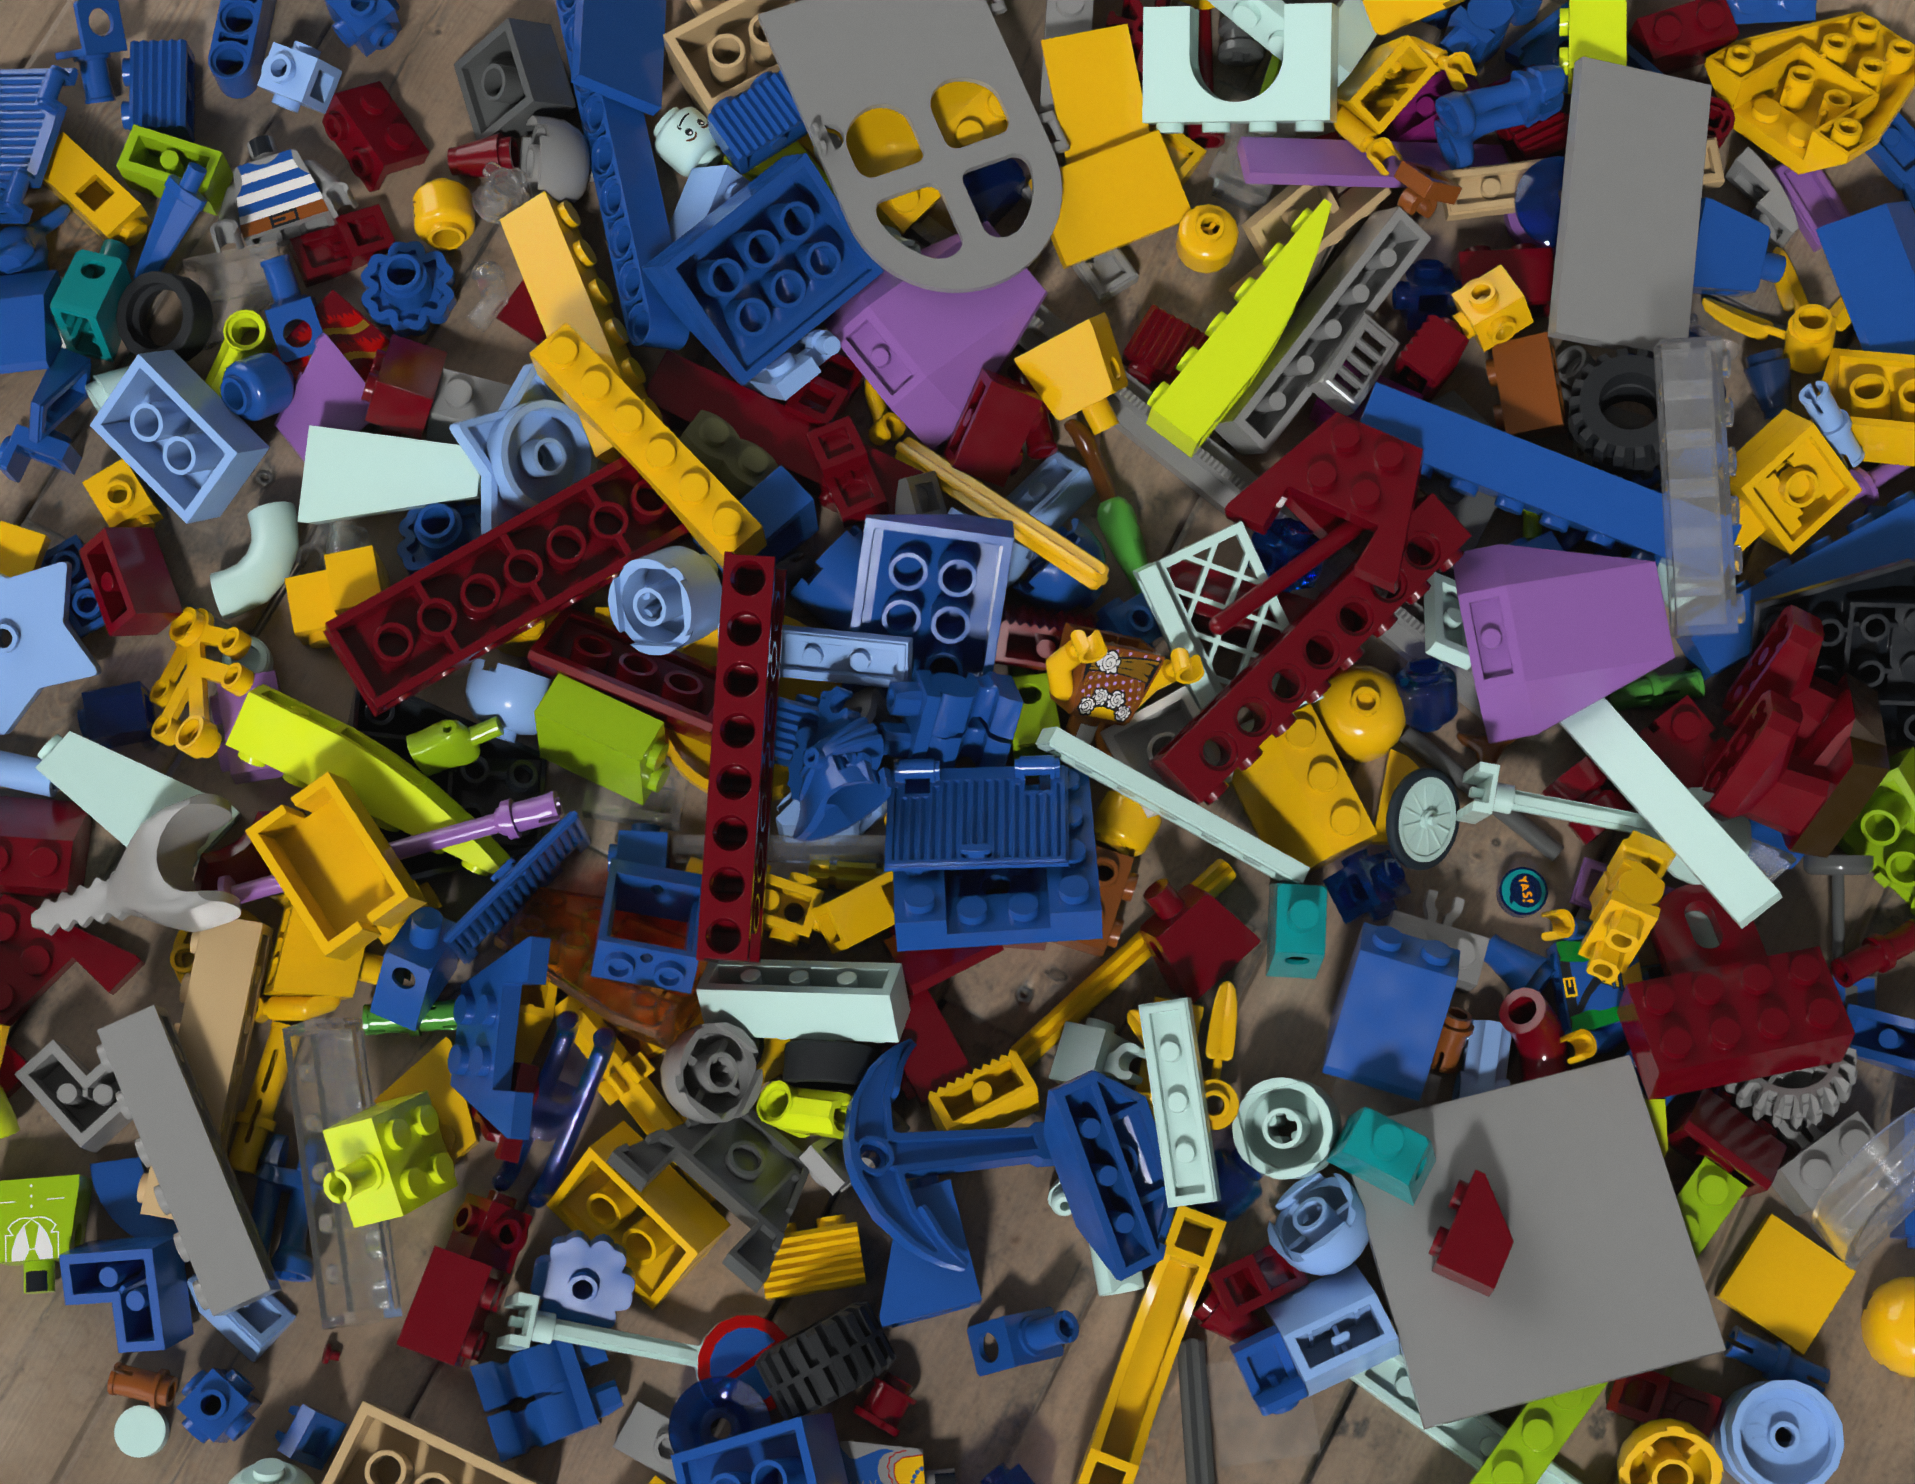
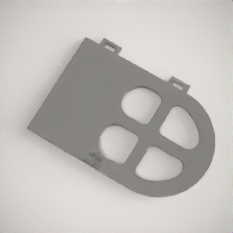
(895, 57)

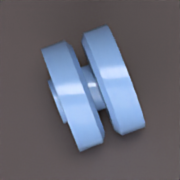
(1809, 1430)

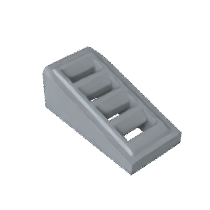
(1332, 391)

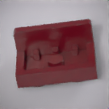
(373, 133)

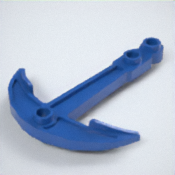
(919, 1154)

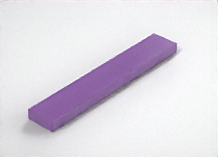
(1339, 162)

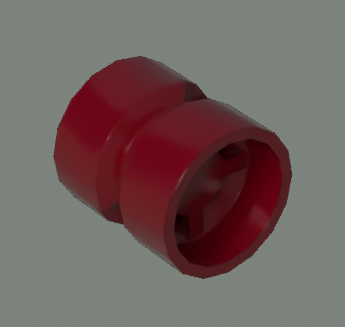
(1587, 785)

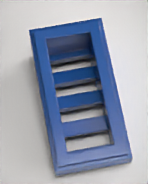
(59, 393)

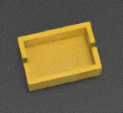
(335, 867)

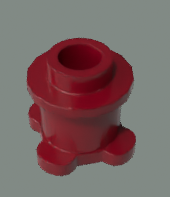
(886, 1403)

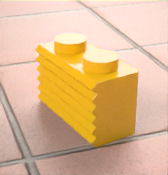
(986, 1098)
(817, 1259)

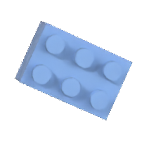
(179, 436)

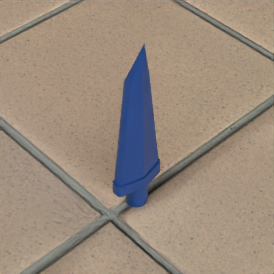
(173, 218)

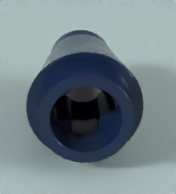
(1770, 381)

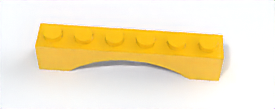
(627, 423)
(1151, 1349)

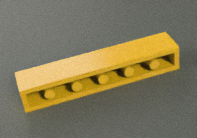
(567, 289)

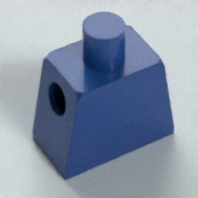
(1732, 252)
(420, 952)

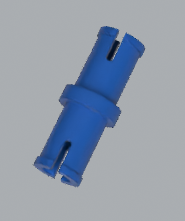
(1774, 1360)

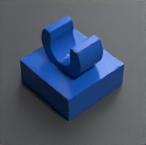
(310, 1436)

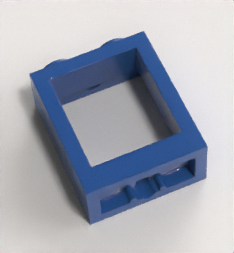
(783, 511)
(641, 963)

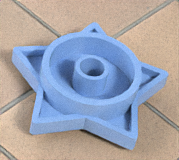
(525, 449)
(43, 642)

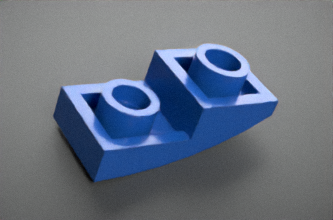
(83, 607)

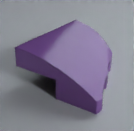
(324, 396)

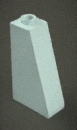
(379, 474)
(114, 787)

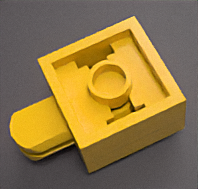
(1804, 494)

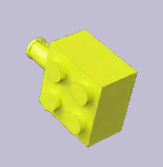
(388, 1160)

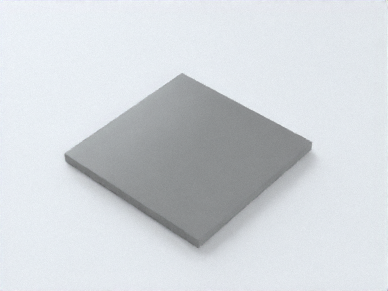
(1597, 1257)

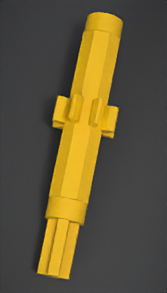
(628, 1081)

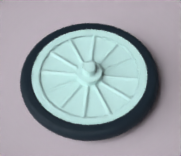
(1422, 819)

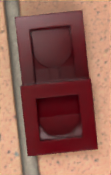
(342, 246)
(828, 393)
(847, 471)
(1254, 1282)
(1657, 1397)

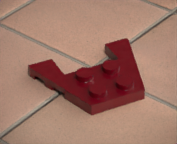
(1349, 474)
(36, 960)

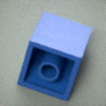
(1391, 1010)
(922, 1289)

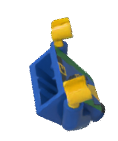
(1584, 1002)

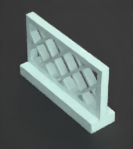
(1176, 622)

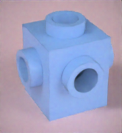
(299, 77)

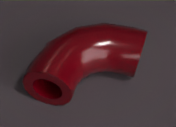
(1536, 1033)

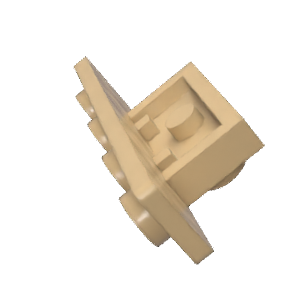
(1276, 218)

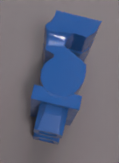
(1484, 25)
(952, 718)
(560, 1390)

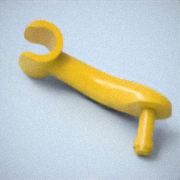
(886, 424)

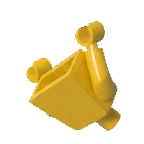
(1385, 85)
(303, 979)

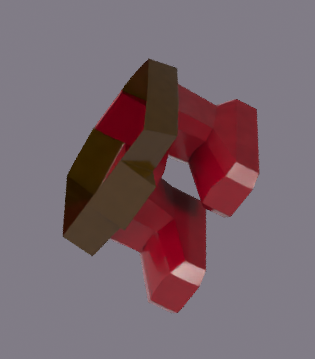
(1801, 746)

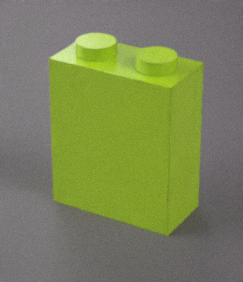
(602, 739)

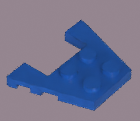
(487, 1035)

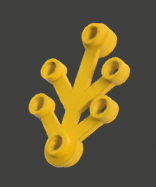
(191, 635)

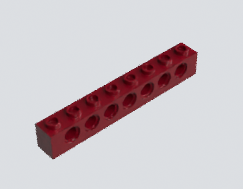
(1182, 758)

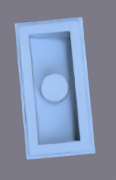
(1054, 490)
(250, 1327)

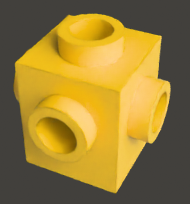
(1491, 308)

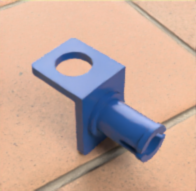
(96, 49)
(288, 306)
(1023, 1338)

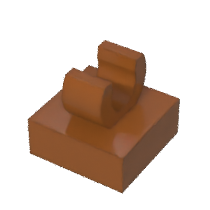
(1424, 188)

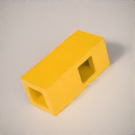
(94, 194)
(857, 913)

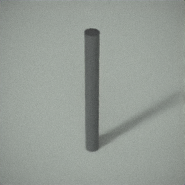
(1454, 771)

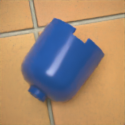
(832, 587)

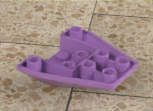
(929, 345)
(1556, 632)

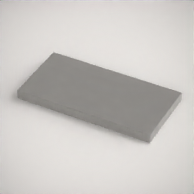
(1629, 207)

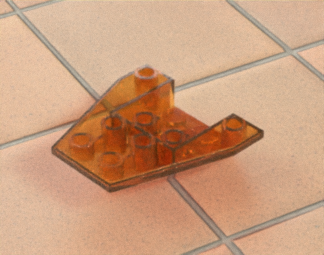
(573, 925)

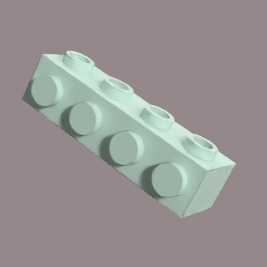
(807, 999)

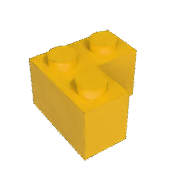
(322, 595)

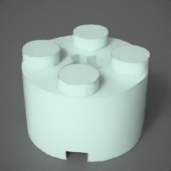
(1265, 1110)

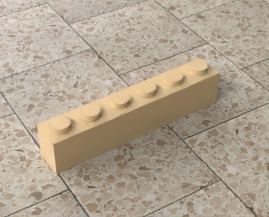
(218, 1023)

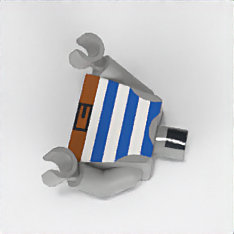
(278, 198)

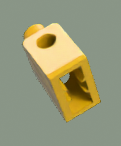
(1078, 372)

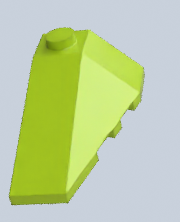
(1888, 828)

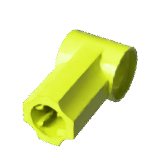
(232, 350)
(803, 1110)

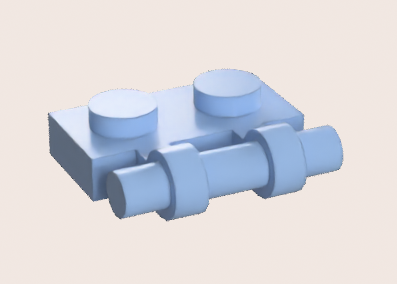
(795, 366)

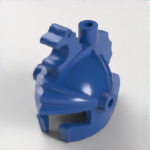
(837, 770)

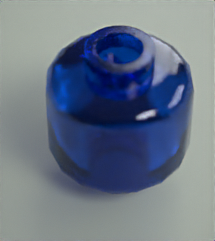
(1428, 693)
(1238, 1186)

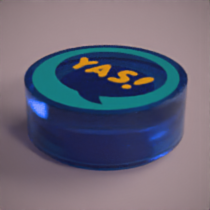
(1522, 892)

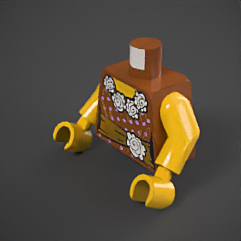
(1110, 676)

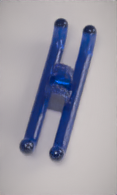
(559, 1107)

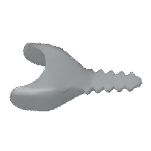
(153, 876)

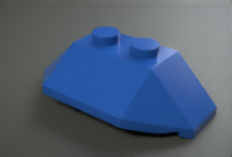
(1110, 1170)

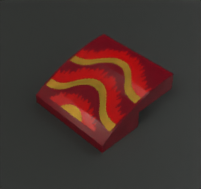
(347, 330)

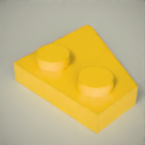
(453, 1111)

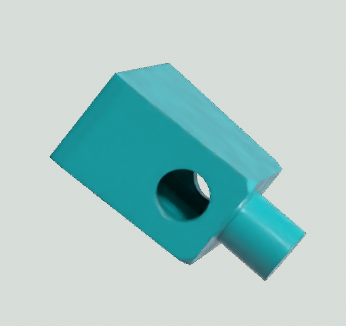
(89, 300)
(1296, 930)
(1384, 1154)

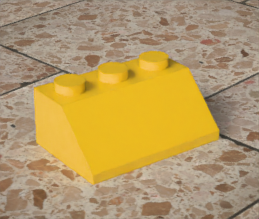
(1880, 400)
(1303, 796)
(661, 1228)

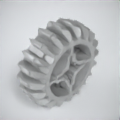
(1799, 1092)

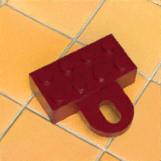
(1728, 1007)

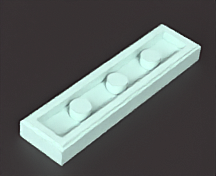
(1179, 1102)

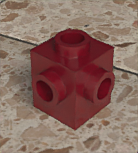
(489, 1230)

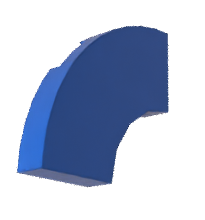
(117, 1188)

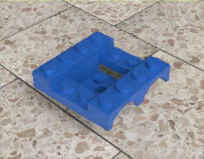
(1041, 903)

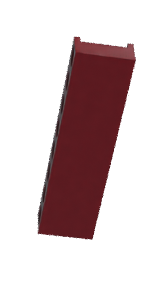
(501, 584)
(742, 759)

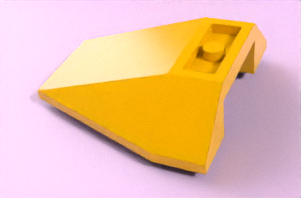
(1816, 88)

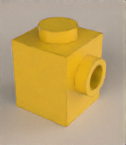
(122, 497)

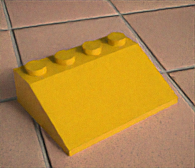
(885, 142)

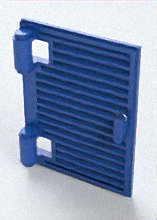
(28, 132)
(977, 817)
(516, 886)

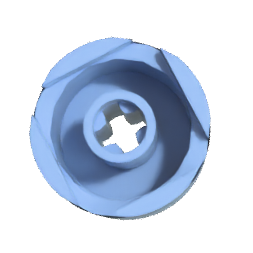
(666, 599)

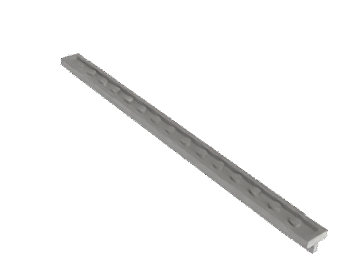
(1217, 478)

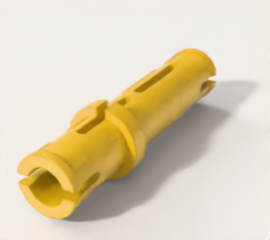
(261, 1103)

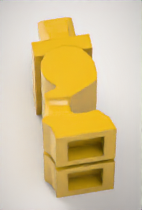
(1625, 905)

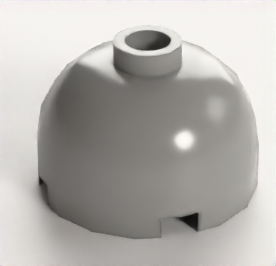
(555, 159)
(711, 1073)

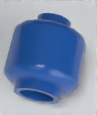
(257, 387)

